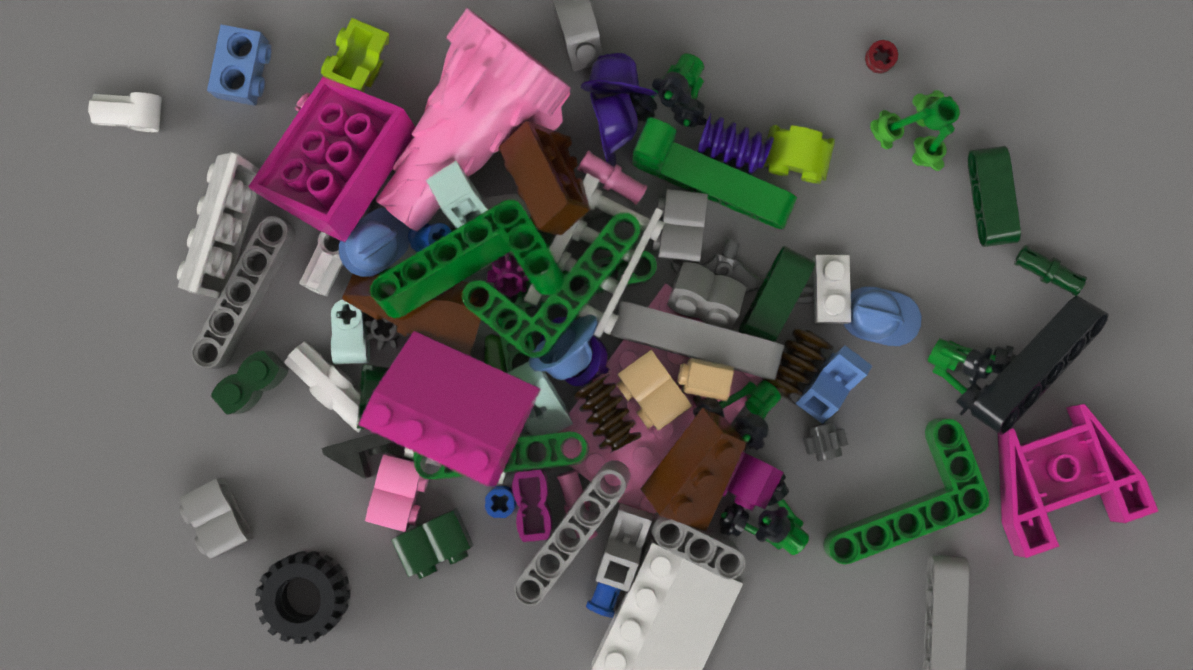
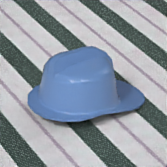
(374, 243)
(883, 316)
(570, 353)

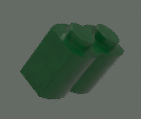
(245, 388)
(433, 543)

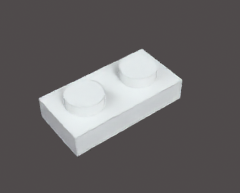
(832, 289)

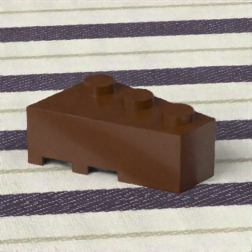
(546, 177)
(695, 471)

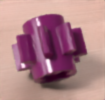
(507, 276)

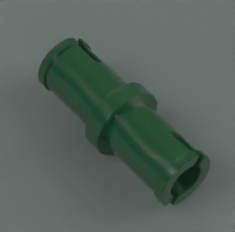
(1050, 270)

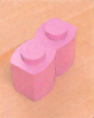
(396, 494)

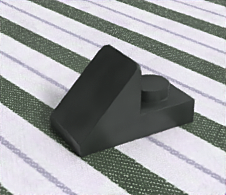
(352, 452)

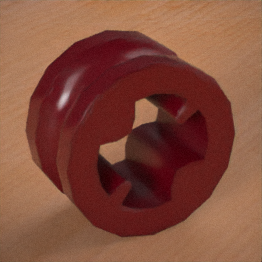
(878, 66)

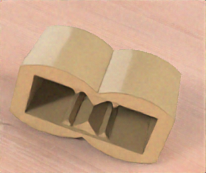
(705, 379)
(653, 390)

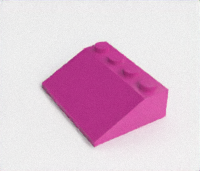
(334, 157)
(451, 408)

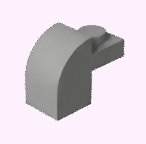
(579, 32)
(624, 547)

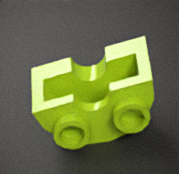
(358, 56)
(801, 152)

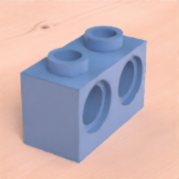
(229, 65)

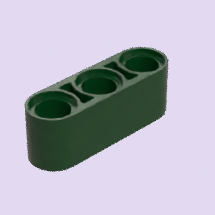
(994, 196)
(777, 295)

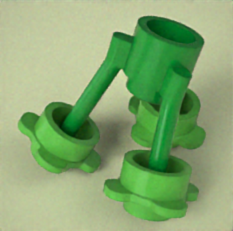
(932, 111)

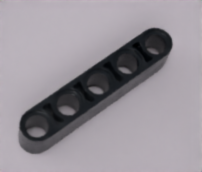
(1039, 365)

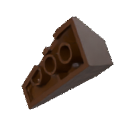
(441, 318)

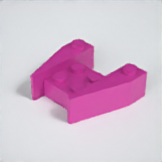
(1061, 472)

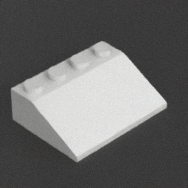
(221, 226)
(667, 616)

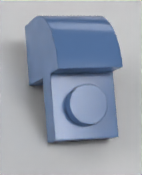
(833, 383)

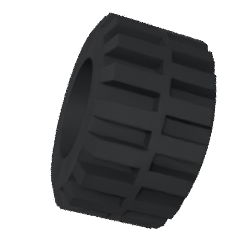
(280, 613)

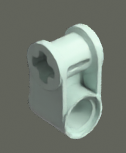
(347, 339)

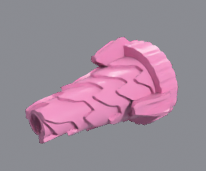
(480, 101)

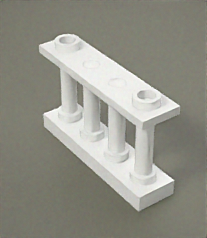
(560, 245)

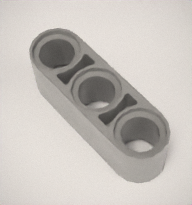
(708, 555)

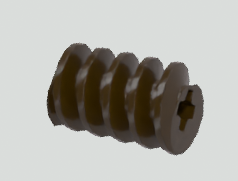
(798, 362)
(607, 415)

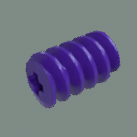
(734, 145)

